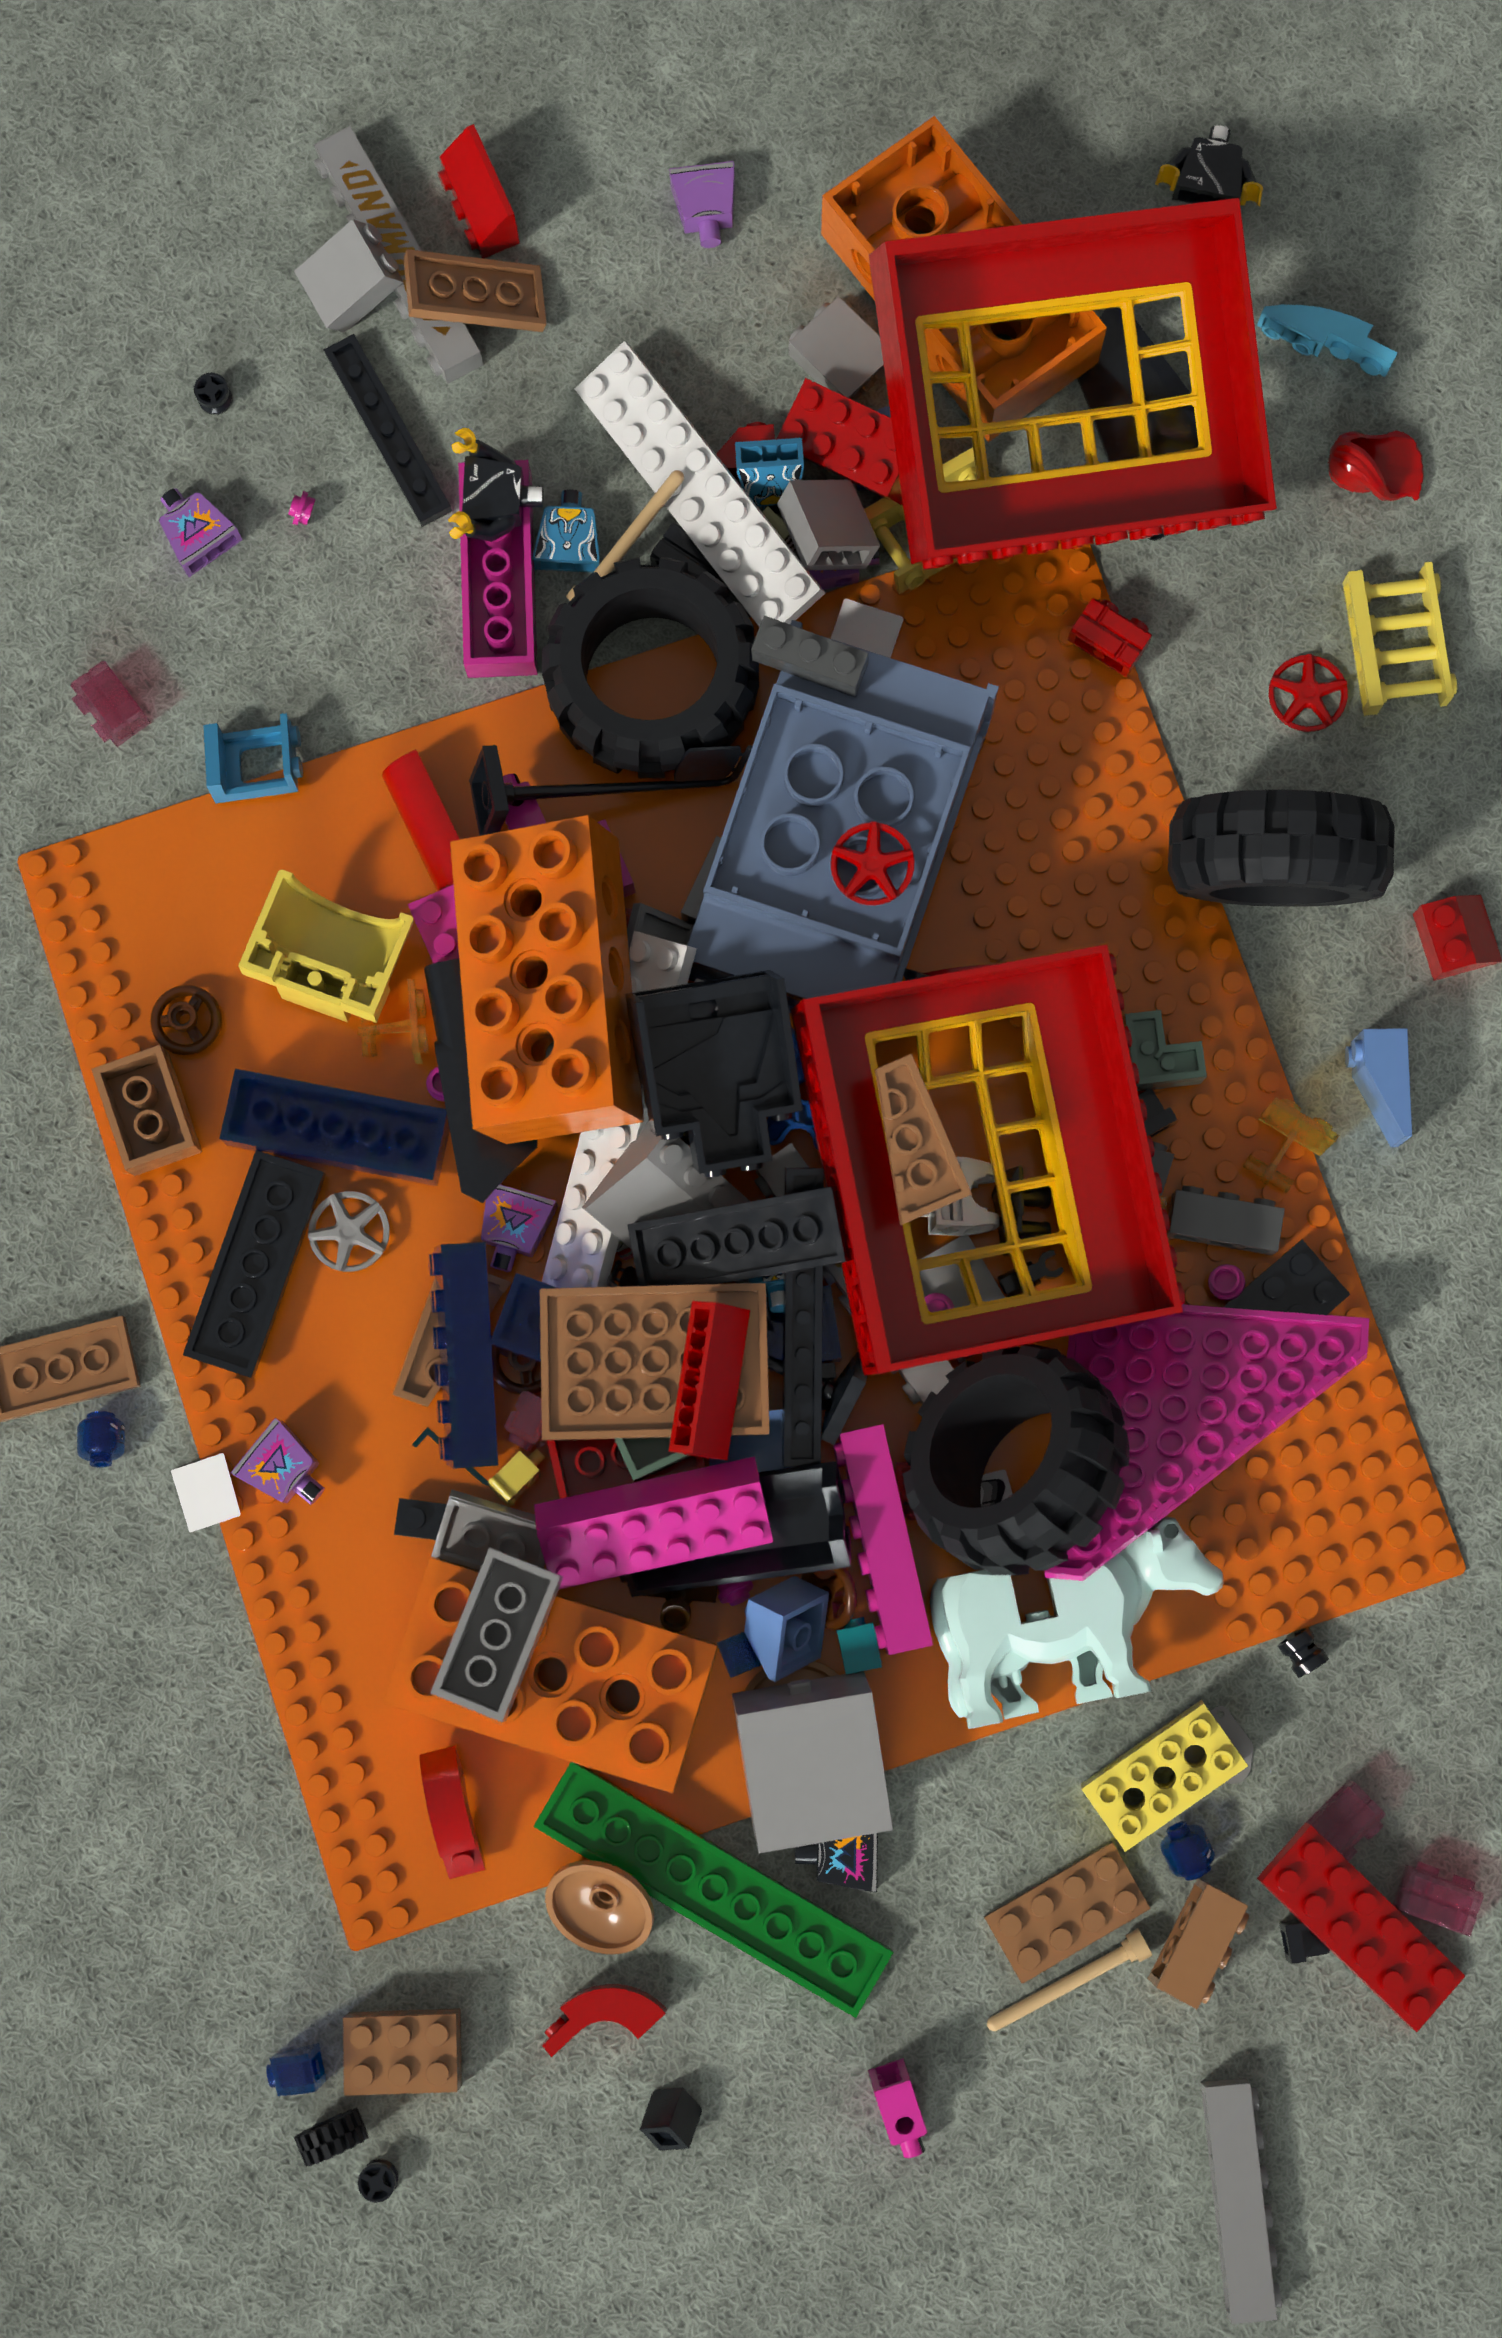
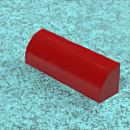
(422, 815)
(709, 1380)

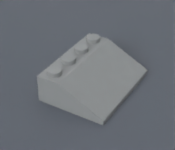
(655, 1182)

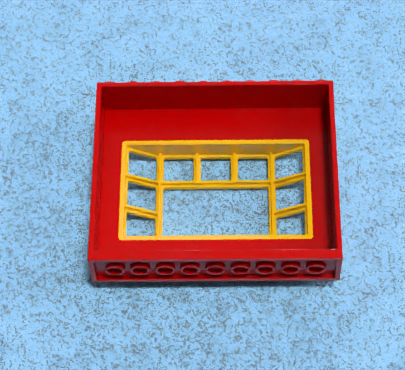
(1064, 270)
(1088, 1137)

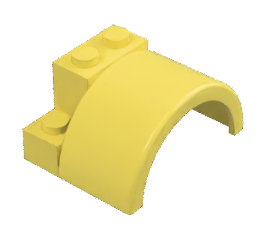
(324, 951)

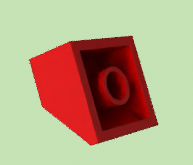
(1456, 935)

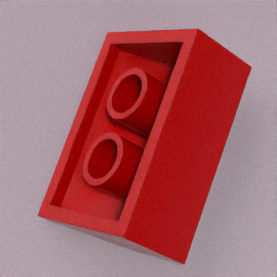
(478, 195)

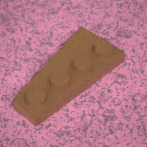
(919, 1151)
(417, 1374)

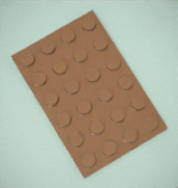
(619, 1357)

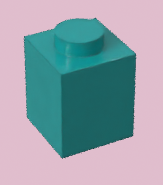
(859, 1646)

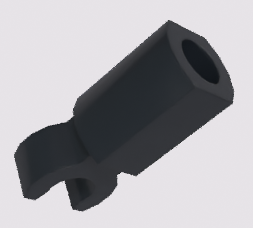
(1010, 1283)

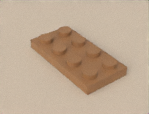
(474, 290)
(66, 1368)
(1067, 1912)

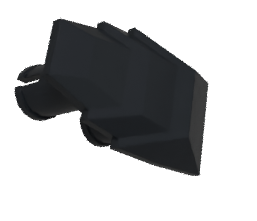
(1036, 1197)

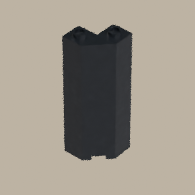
(805, 1529)

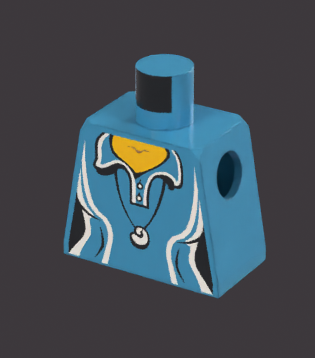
(768, 467)
(567, 537)

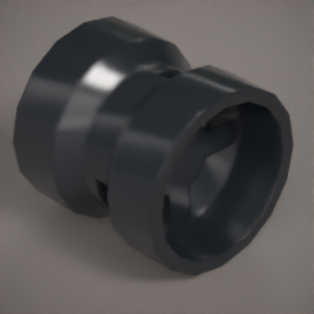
(1303, 1652)

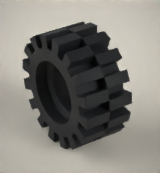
(331, 2137)

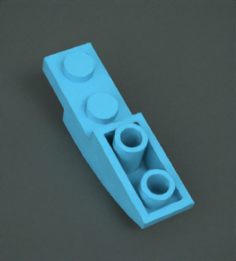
(1315, 327)

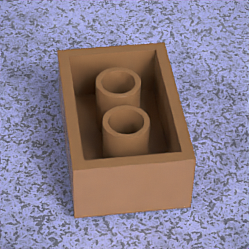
(146, 1110)
(1199, 1944)
(402, 2052)

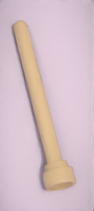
(638, 525)
(1132, 1948)

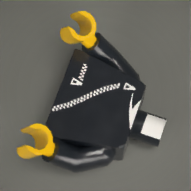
(1211, 171)
(491, 491)

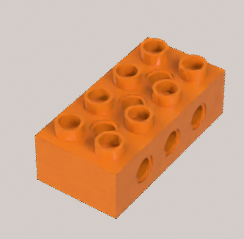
(938, 190)
(581, 1004)
(578, 1718)

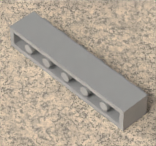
(1239, 2200)

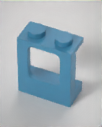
(224, 761)

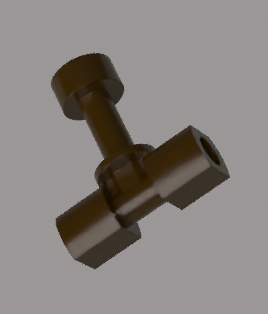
(676, 1610)

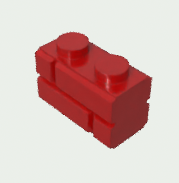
(1110, 636)

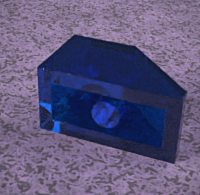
(738, 1654)
(297, 2071)

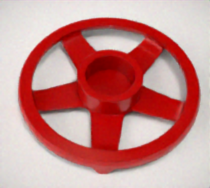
(1308, 692)
(872, 863)

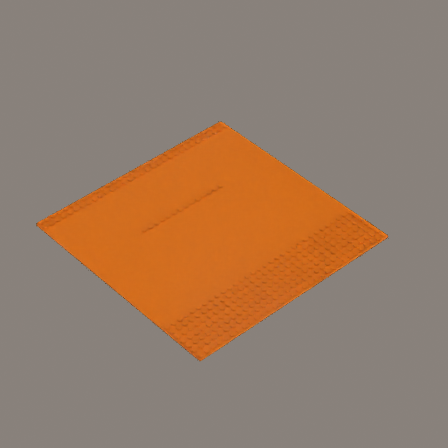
(1046, 858)

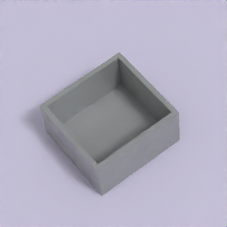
(812, 1761)

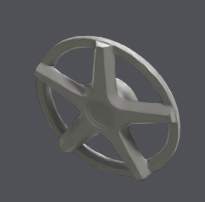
(348, 1231)

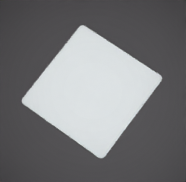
(206, 1492)

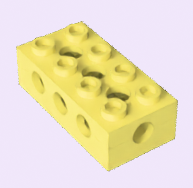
(1163, 1801)

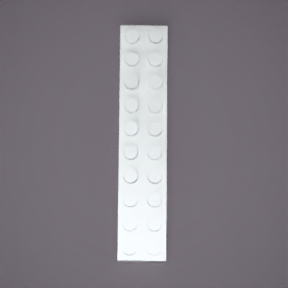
(709, 500)
(581, 1246)

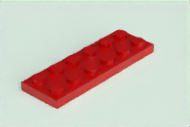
(1361, 1927)

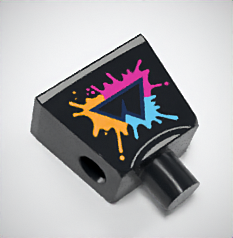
(844, 1861)

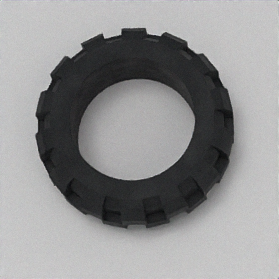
(636, 594)
(1281, 848)
(1062, 1497)

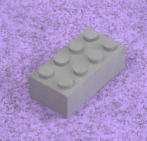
(497, 1635)

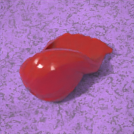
(1378, 464)

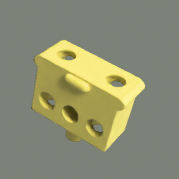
(516, 1477)

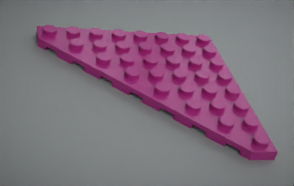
(1200, 1397)

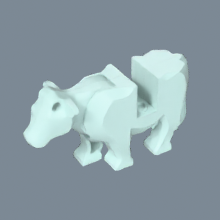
(1091, 1626)

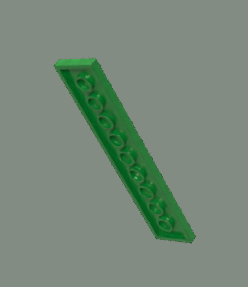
(715, 1889)

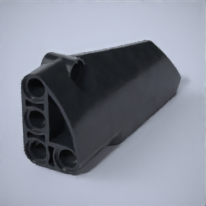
(1110, 385)
(479, 1158)

